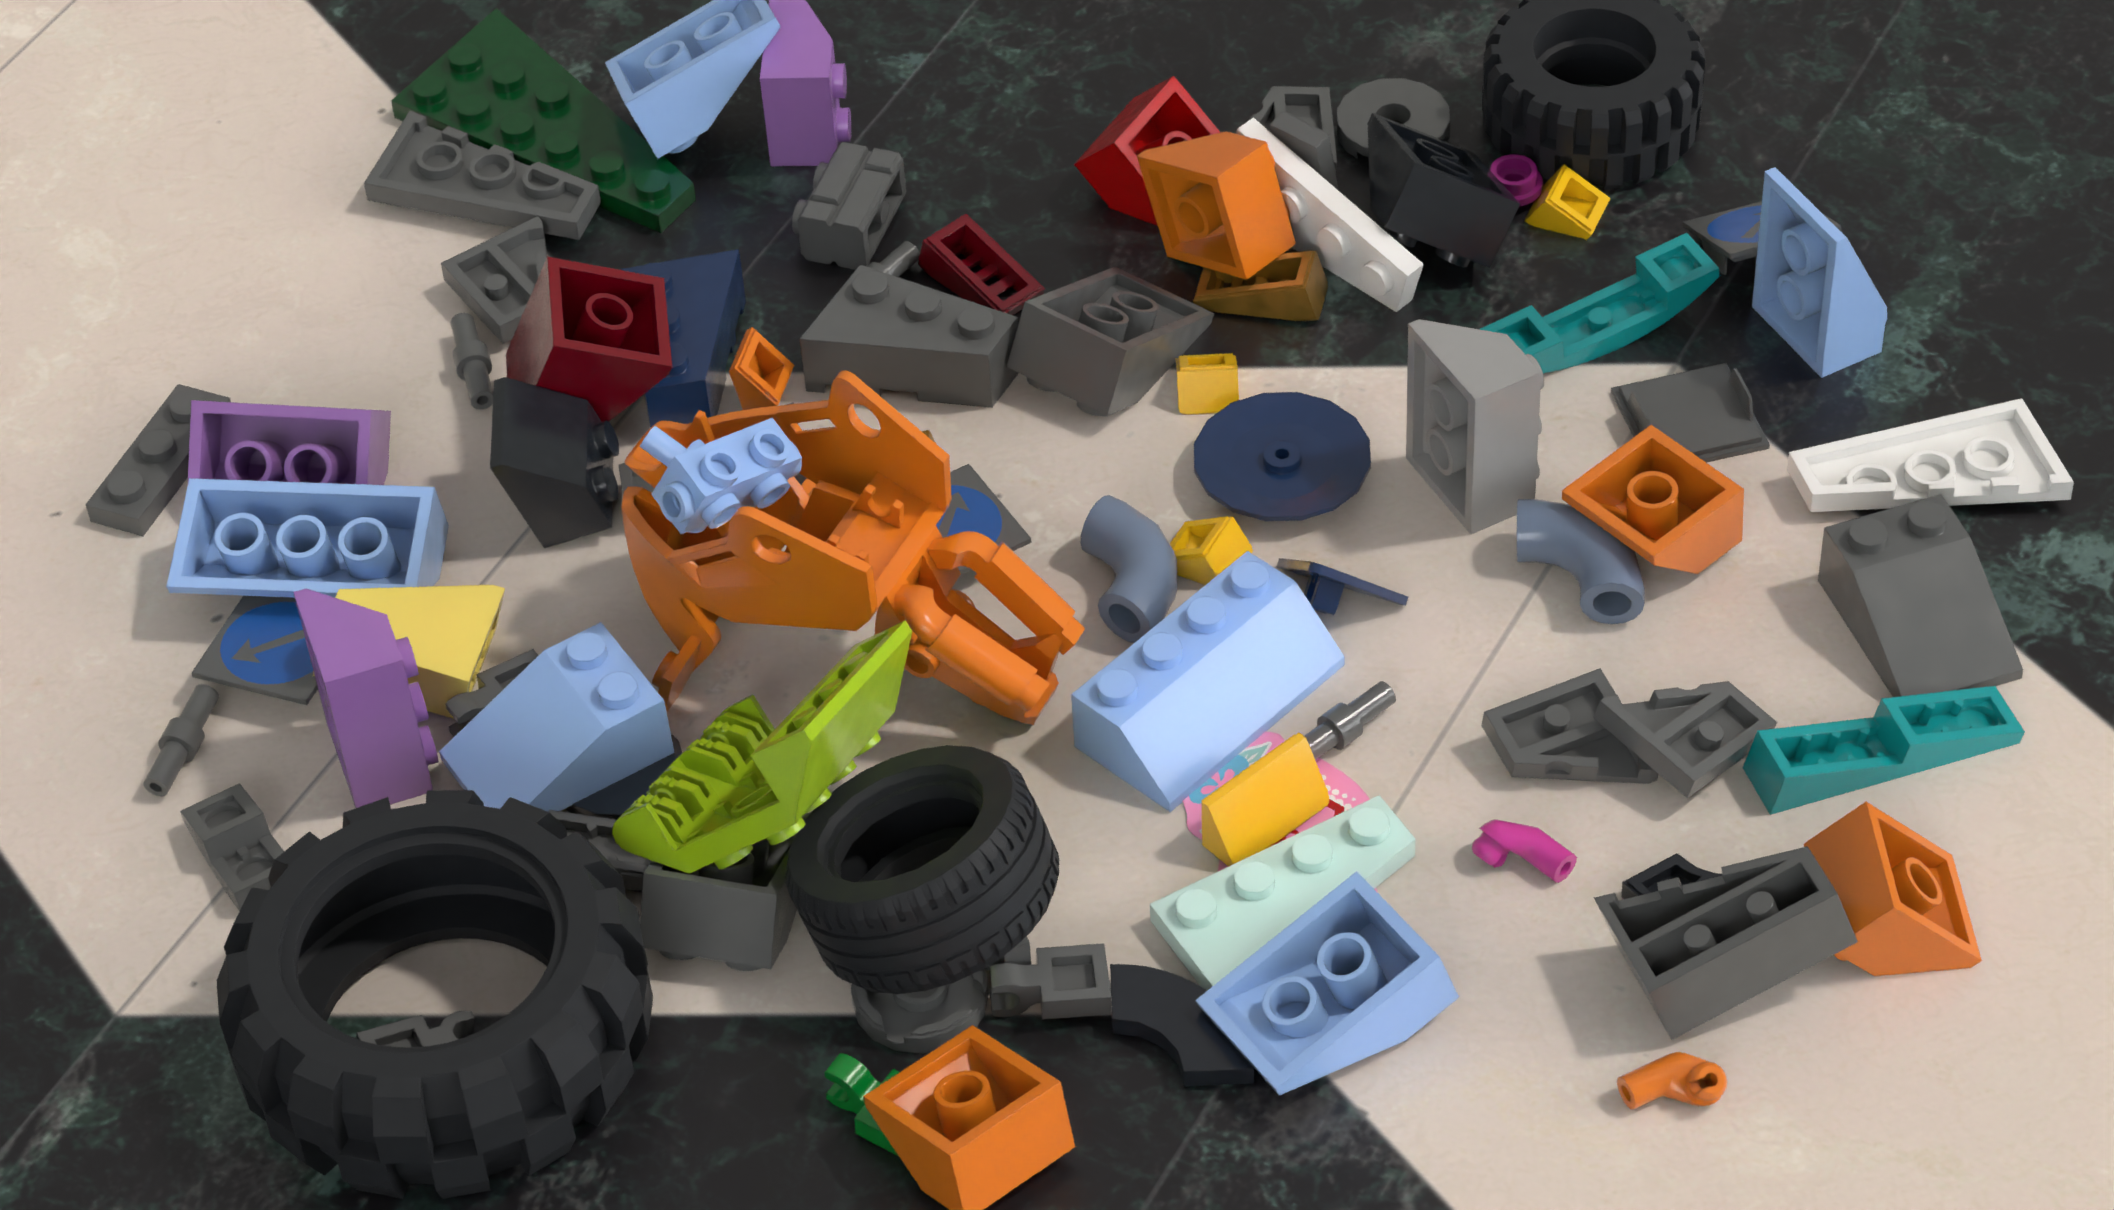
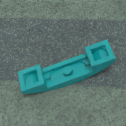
(1617, 315)

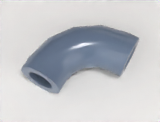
(1141, 563)
(1601, 563)

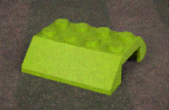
(761, 780)

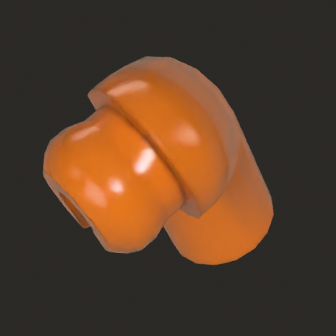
(1675, 1077)

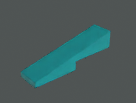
(1903, 738)

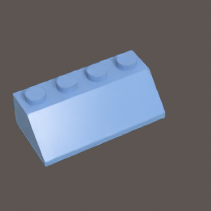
(304, 536)
(1205, 682)

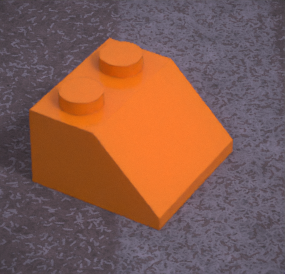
(1218, 202)
(1662, 502)
(1896, 894)
(972, 1120)

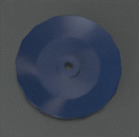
(1282, 456)

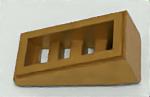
(1284, 289)

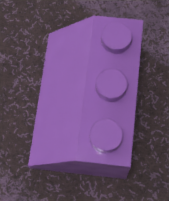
(288, 443)
(368, 698)

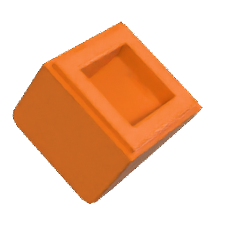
(759, 372)

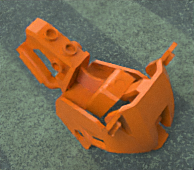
(856, 545)

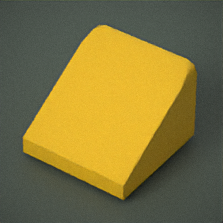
(1568, 205)
(1206, 382)
(1208, 547)

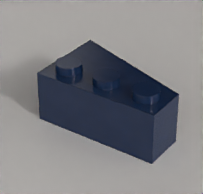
(703, 313)

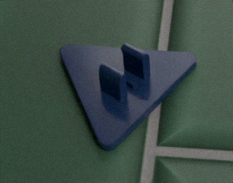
(1327, 585)

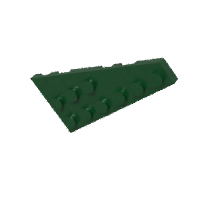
(523, 100)

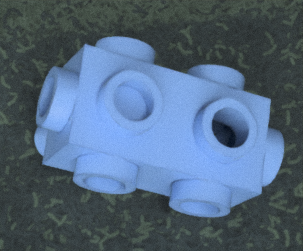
(719, 477)

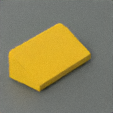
(1263, 802)

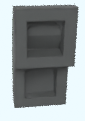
(233, 841)

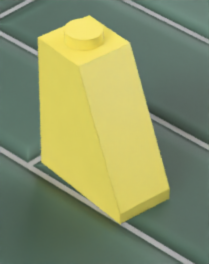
(446, 629)

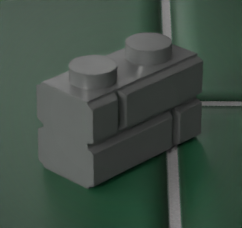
(850, 205)

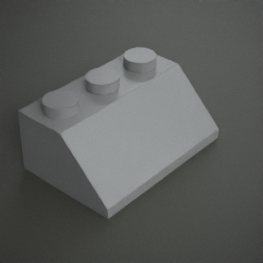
(1473, 419)

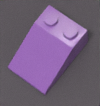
(802, 89)

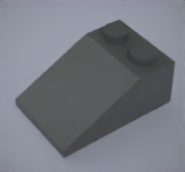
(1104, 339)
(1918, 599)
(724, 913)

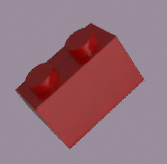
(1149, 121)

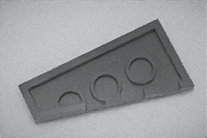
(462, 180)

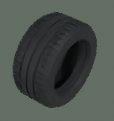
(923, 869)

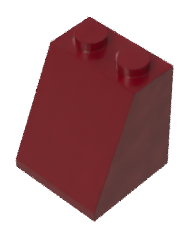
(593, 335)

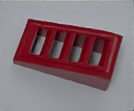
(966, 237)

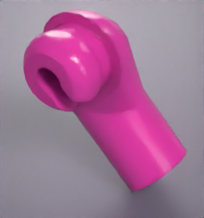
(1526, 841)

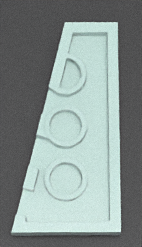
(1246, 905)

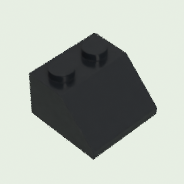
(553, 460)

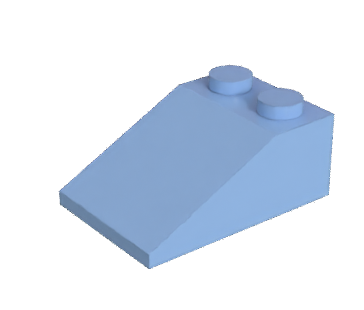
(691, 70)
(1813, 283)
(563, 727)
(1330, 989)

